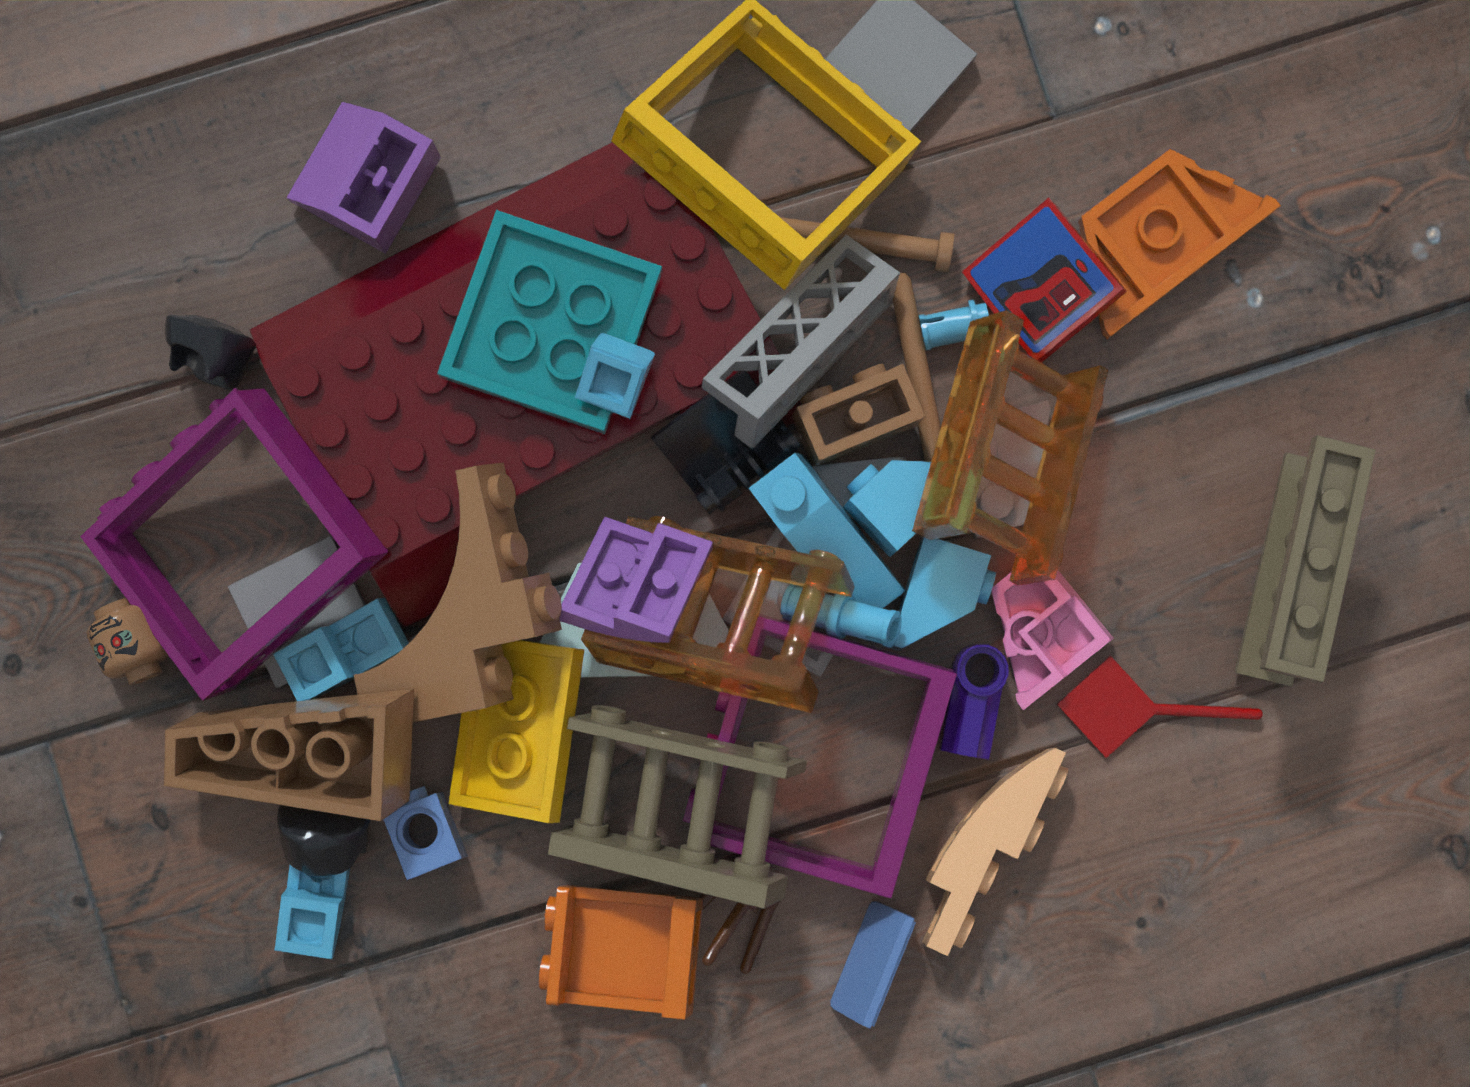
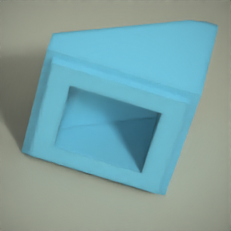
(614, 374)

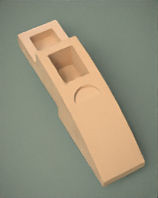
(998, 821)

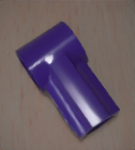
(973, 708)

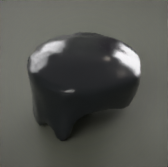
(209, 348)
(321, 841)

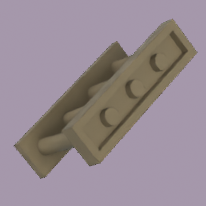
(1305, 563)
(641, 849)

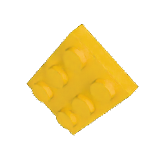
(518, 751)

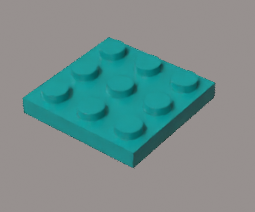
(537, 312)

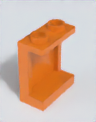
(622, 950)

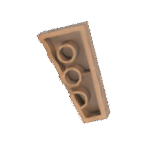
(305, 754)

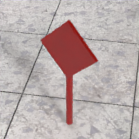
(1113, 707)

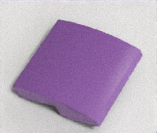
(635, 581)

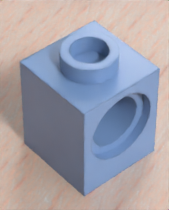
(447, 845)

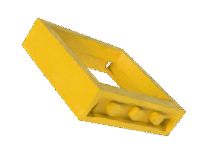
(718, 195)

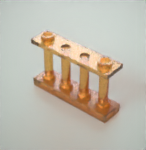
(965, 453)
(729, 665)

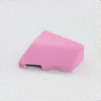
(1045, 633)

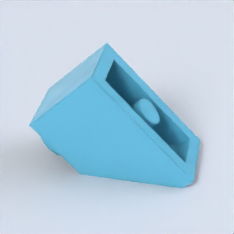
(888, 501)
(942, 588)

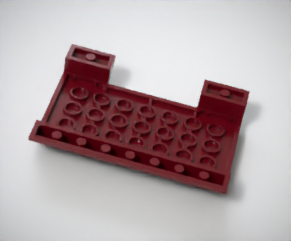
(391, 432)

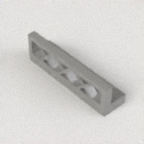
(816, 353)

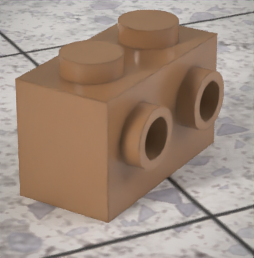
(857, 415)

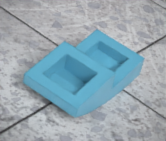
(339, 651)
(311, 914)

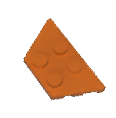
(1166, 229)

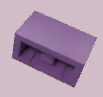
(365, 174)

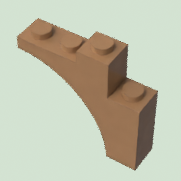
(488, 602)

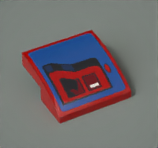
(1045, 278)

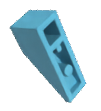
(817, 521)

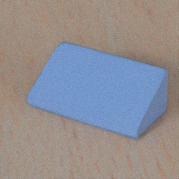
(872, 963)

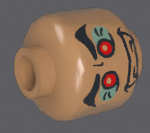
(125, 643)

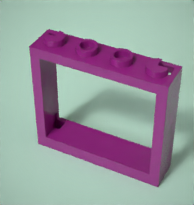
(145, 585)
(883, 873)

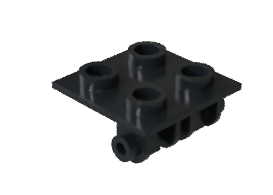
(710, 456)

